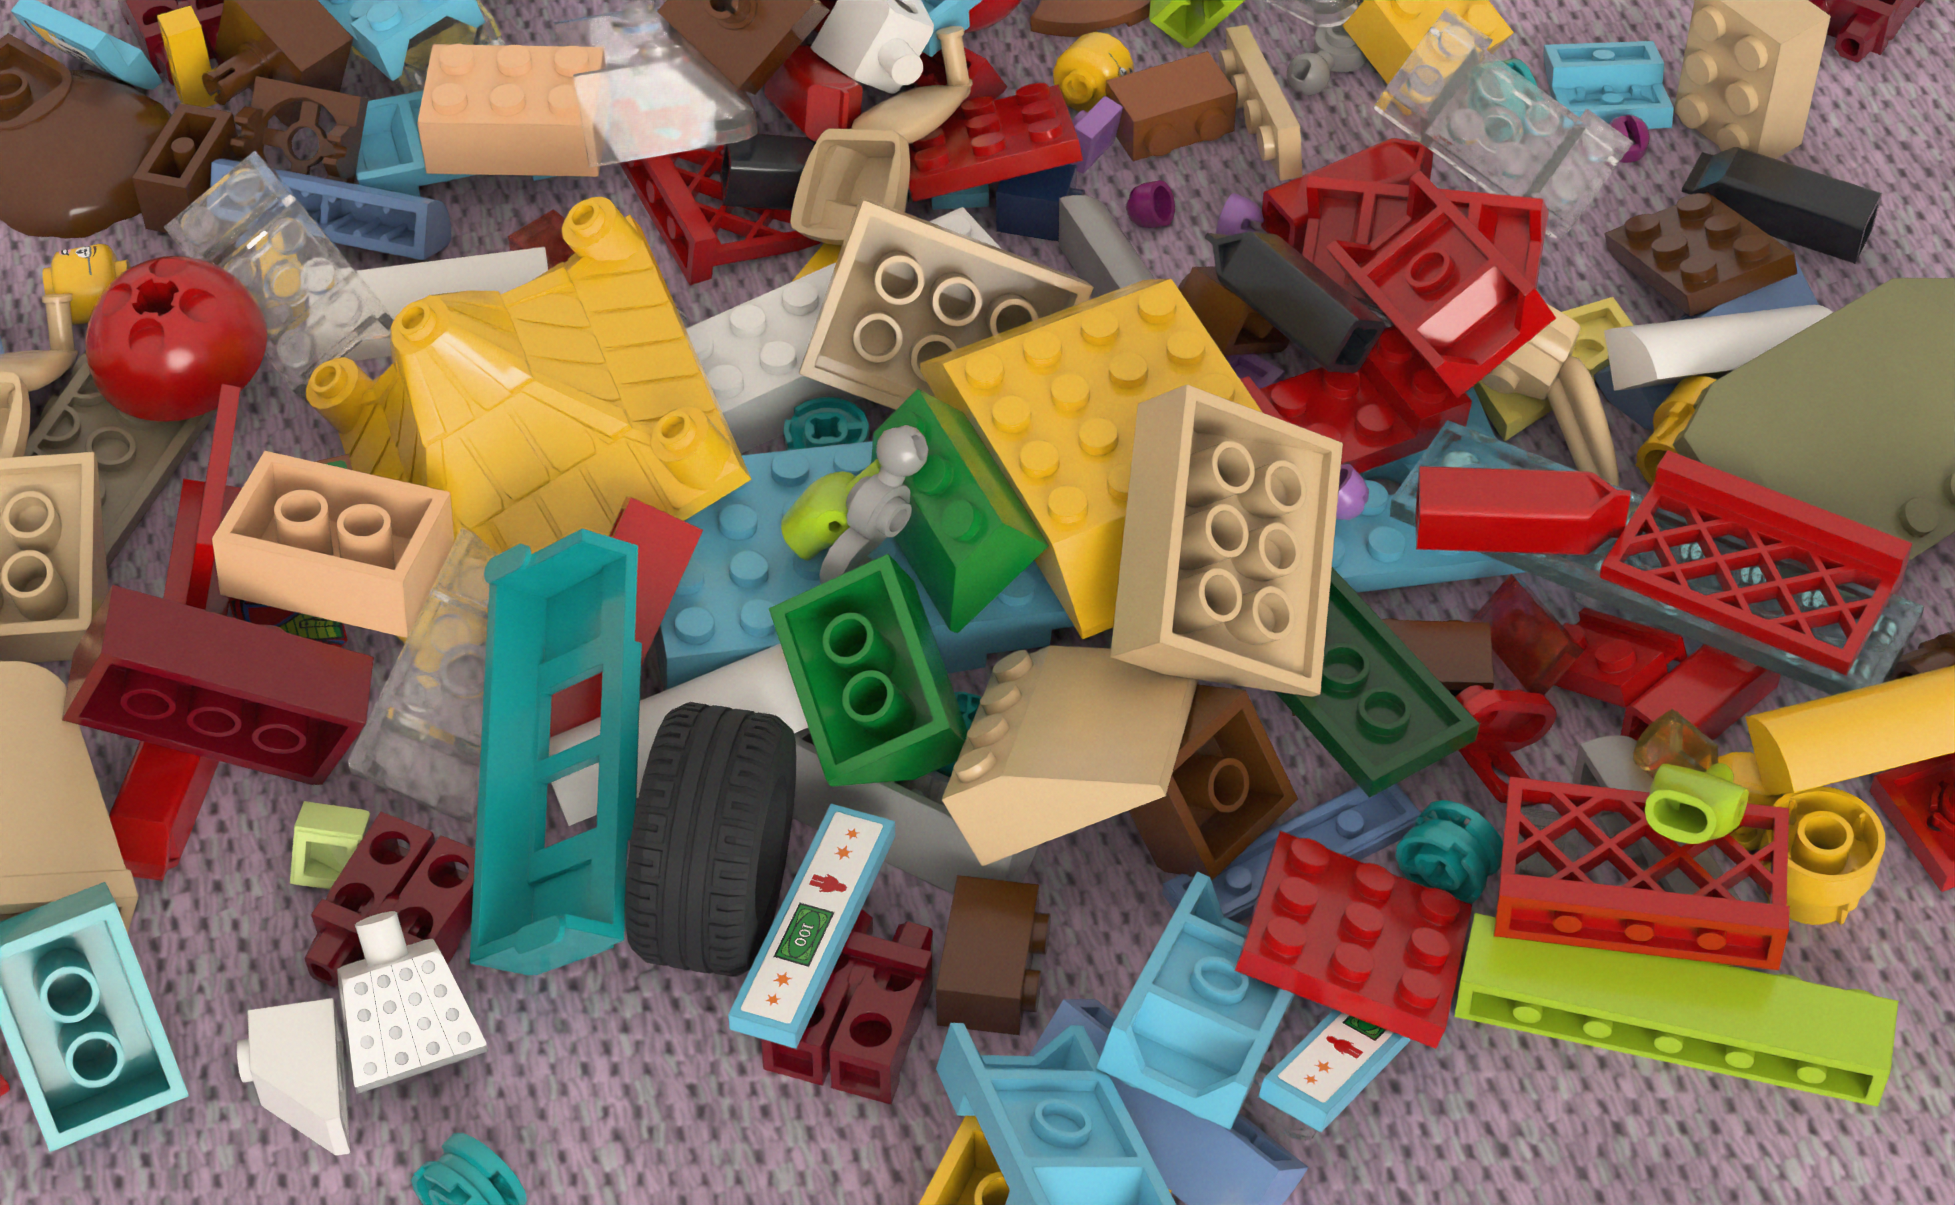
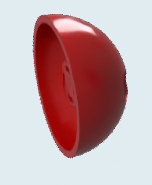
(172, 337)

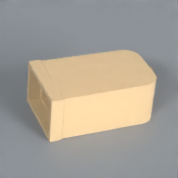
(51, 804)

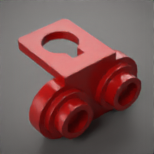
(1507, 724)

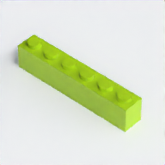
(1684, 1013)

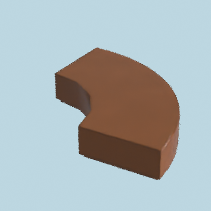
(1082, 17)

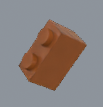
(1173, 106)

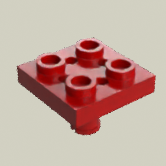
(1912, 801)

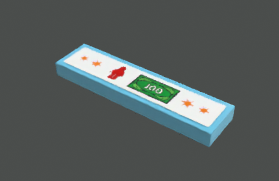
(812, 926)
(1330, 1068)

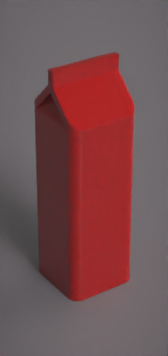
(814, 93)
(1386, 162)
(1516, 510)
(1706, 689)
(159, 807)

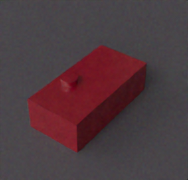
(217, 687)

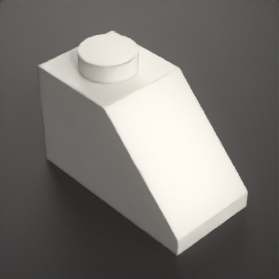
(300, 1068)

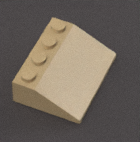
(916, 294)
(1227, 545)
(49, 555)
(1063, 747)

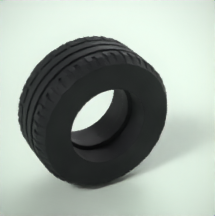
(710, 838)

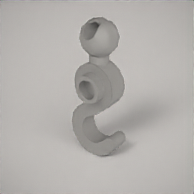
(1332, 52)
(878, 503)

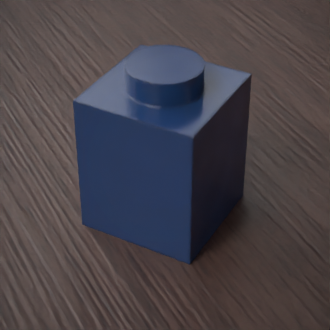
(1030, 202)

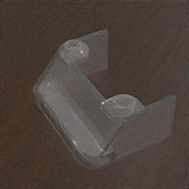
(654, 90)

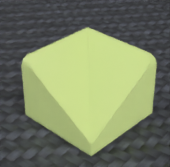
(325, 842)

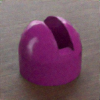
(1640, 133)
(1151, 205)

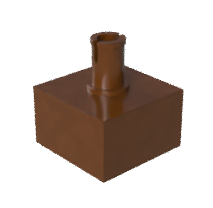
(745, 36)
(278, 42)
(1220, 790)

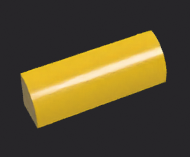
(1855, 732)

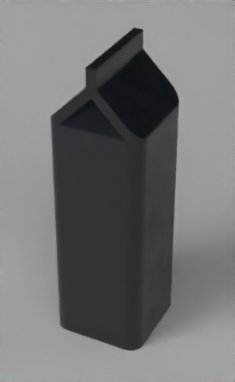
(764, 171)
(1789, 200)
(1297, 299)

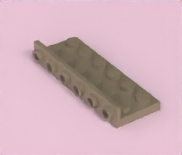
(131, 453)

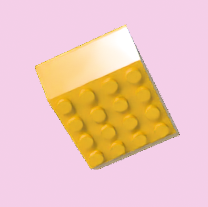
(1062, 416)

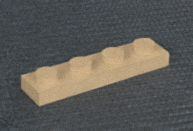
(1263, 103)

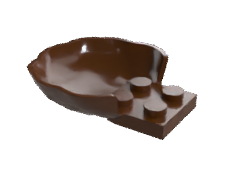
(69, 144)

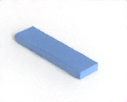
(1345, 824)

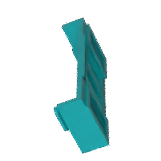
(548, 628)

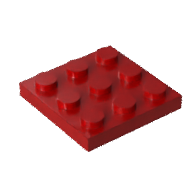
(994, 142)
(1356, 939)

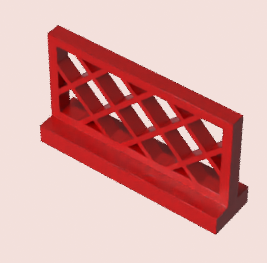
(692, 227)
(201, 510)
(1774, 530)
(1640, 913)

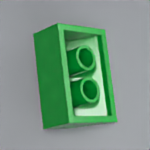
(965, 520)
(870, 677)

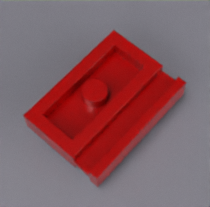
(1618, 657)

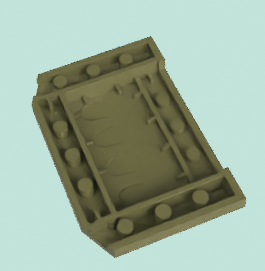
(1848, 413)

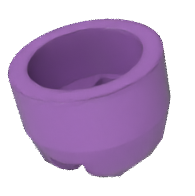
(1237, 215)
(1352, 493)

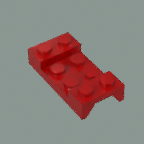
(1366, 209)
(1445, 288)
(1377, 413)

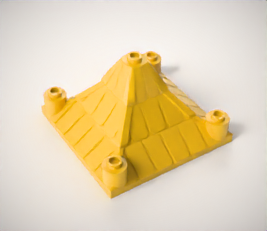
(543, 397)

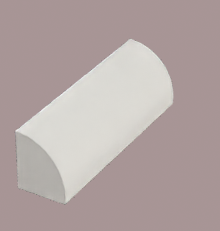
(411, 282)
(1700, 346)
(753, 684)

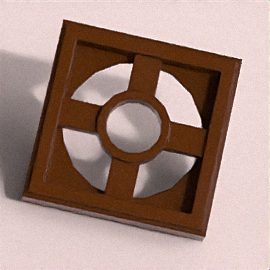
(337, 149)

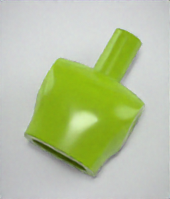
(821, 512)
(1695, 804)

